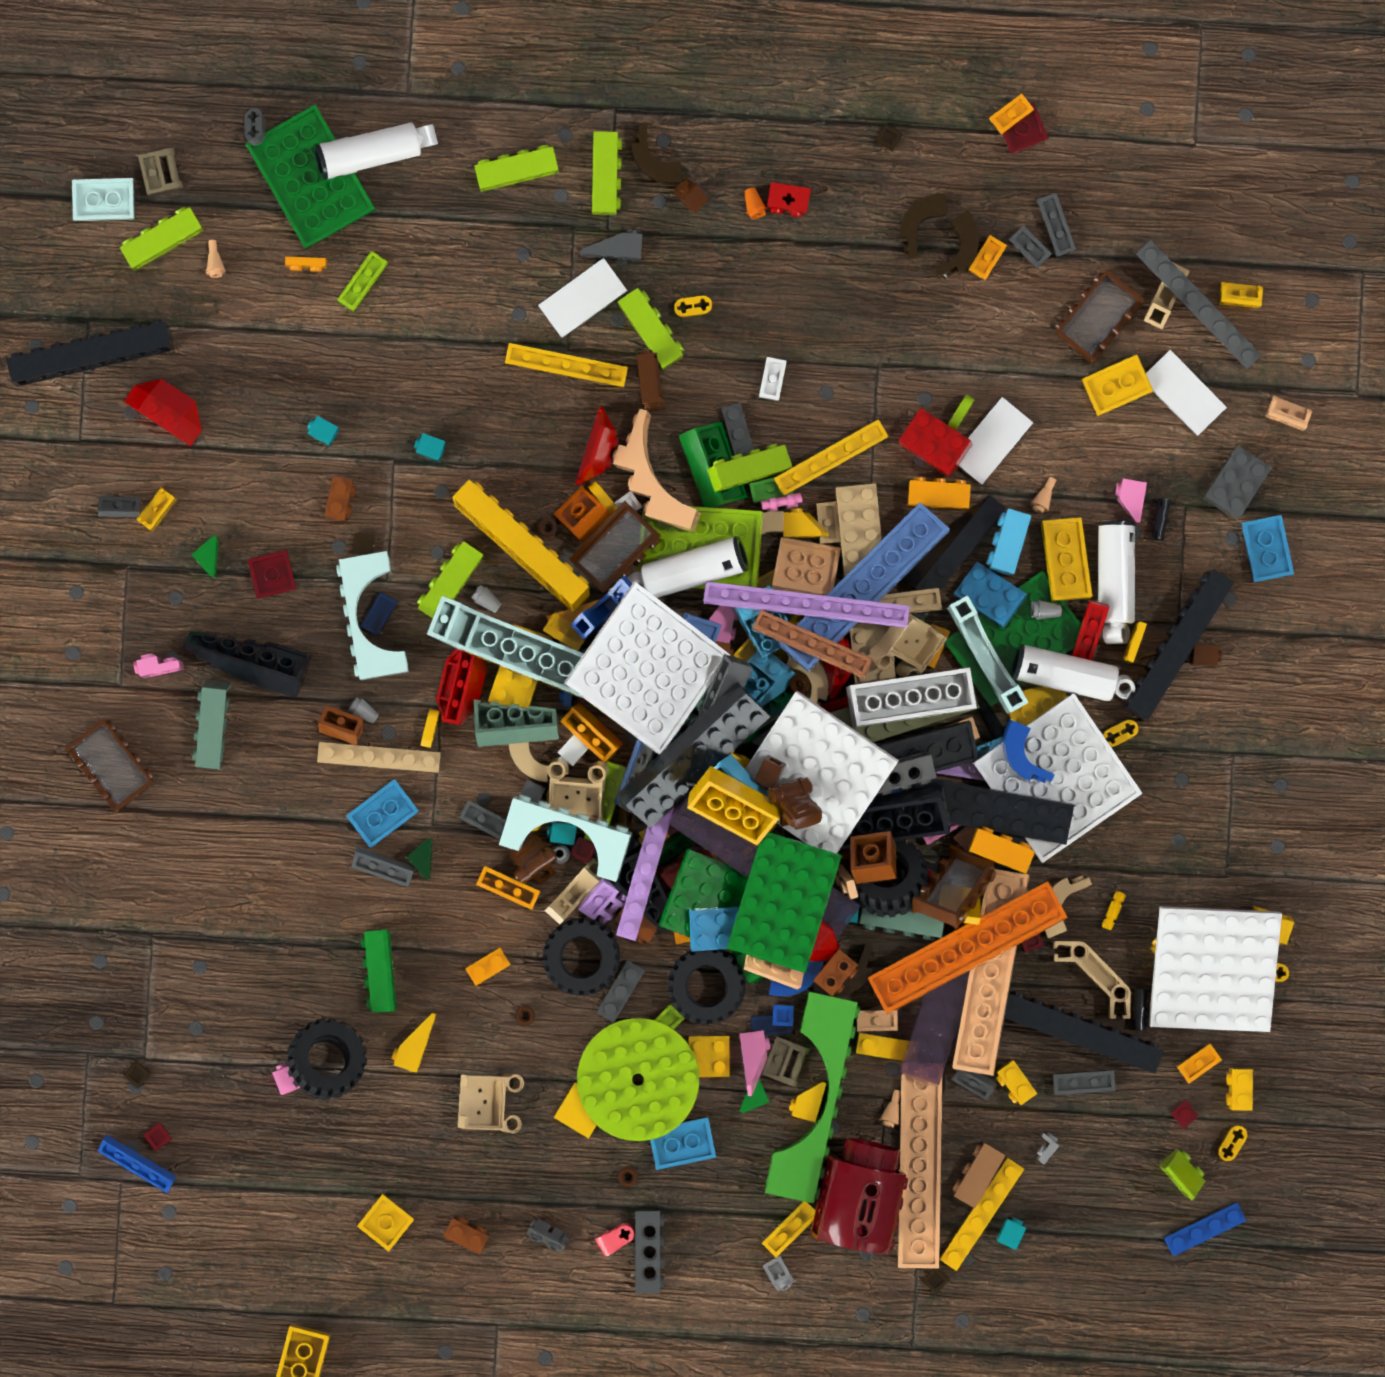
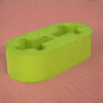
(961, 412)

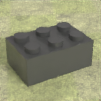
(1237, 483)

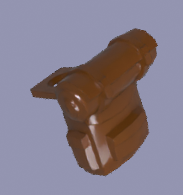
(795, 803)
(532, 859)

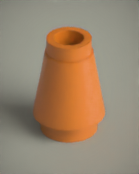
(754, 204)

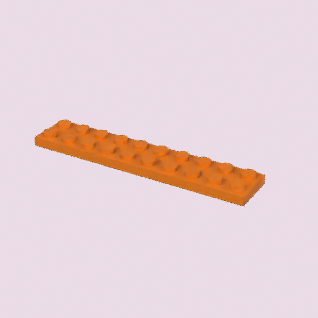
(967, 947)

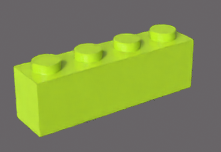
(517, 168)
(605, 173)
(161, 239)
(650, 329)
(750, 467)
(452, 579)

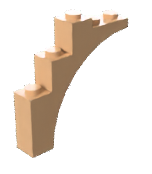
(635, 459)

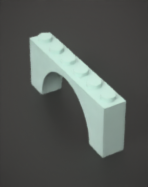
(356, 576)
(969, 625)
(609, 841)

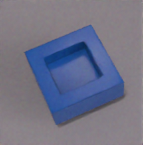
(783, 1015)

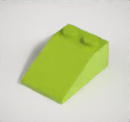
(1182, 1173)

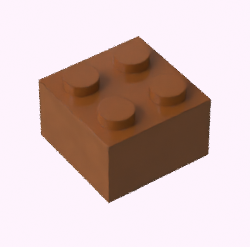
(873, 857)

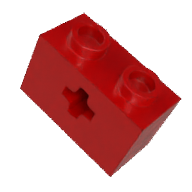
(798, 194)

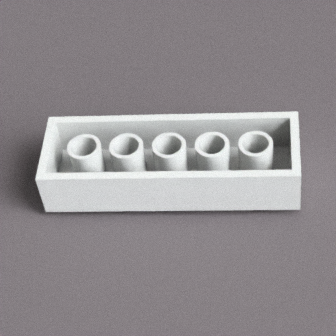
(911, 697)

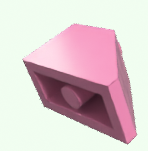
(1131, 497)
(282, 1079)

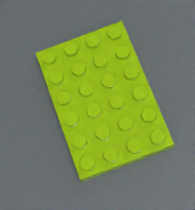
(713, 526)

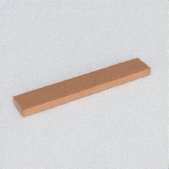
(812, 644)

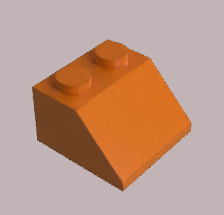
(582, 514)

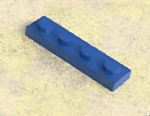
(137, 1163)
(1204, 1229)

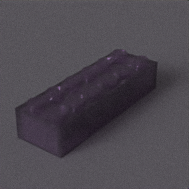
(934, 1031)

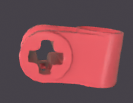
(612, 1240)

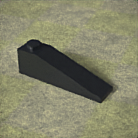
(657, 898)

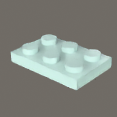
(103, 199)

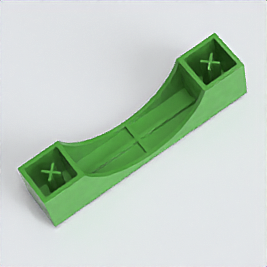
(799, 1166)

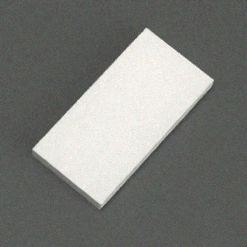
(582, 298)
(1184, 393)
(994, 440)

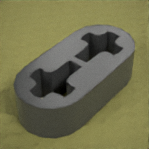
(258, 126)

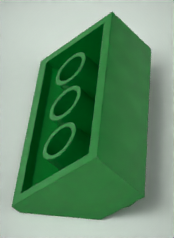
(702, 448)
(380, 971)

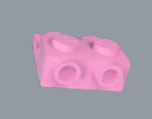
(151, 665)

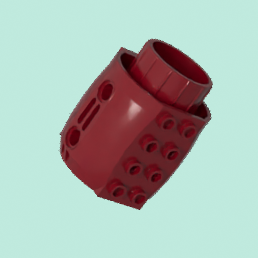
(860, 1197)

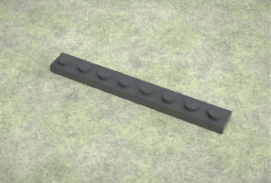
(1198, 304)

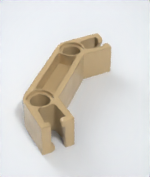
(1099, 973)

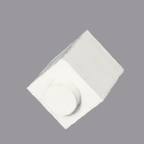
(573, 750)

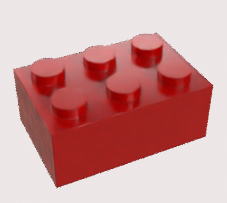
(935, 443)

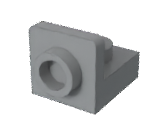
(1047, 1151)
(778, 1274)

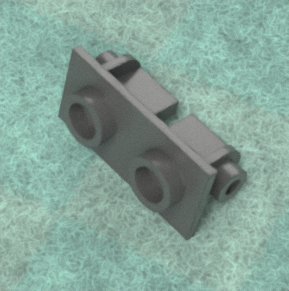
(553, 1240)

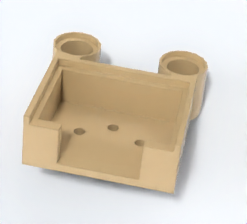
(913, 645)
(578, 794)
(484, 1102)

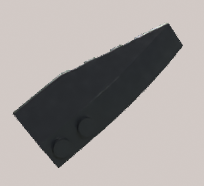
(954, 547)
(260, 664)

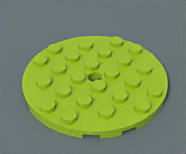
(631, 1109)

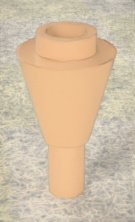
(214, 264)
(1042, 500)
(891, 1114)

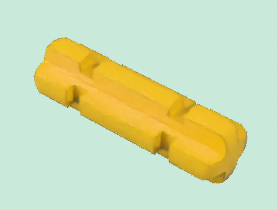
(1113, 910)

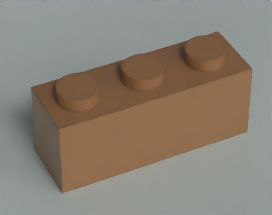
(978, 1174)

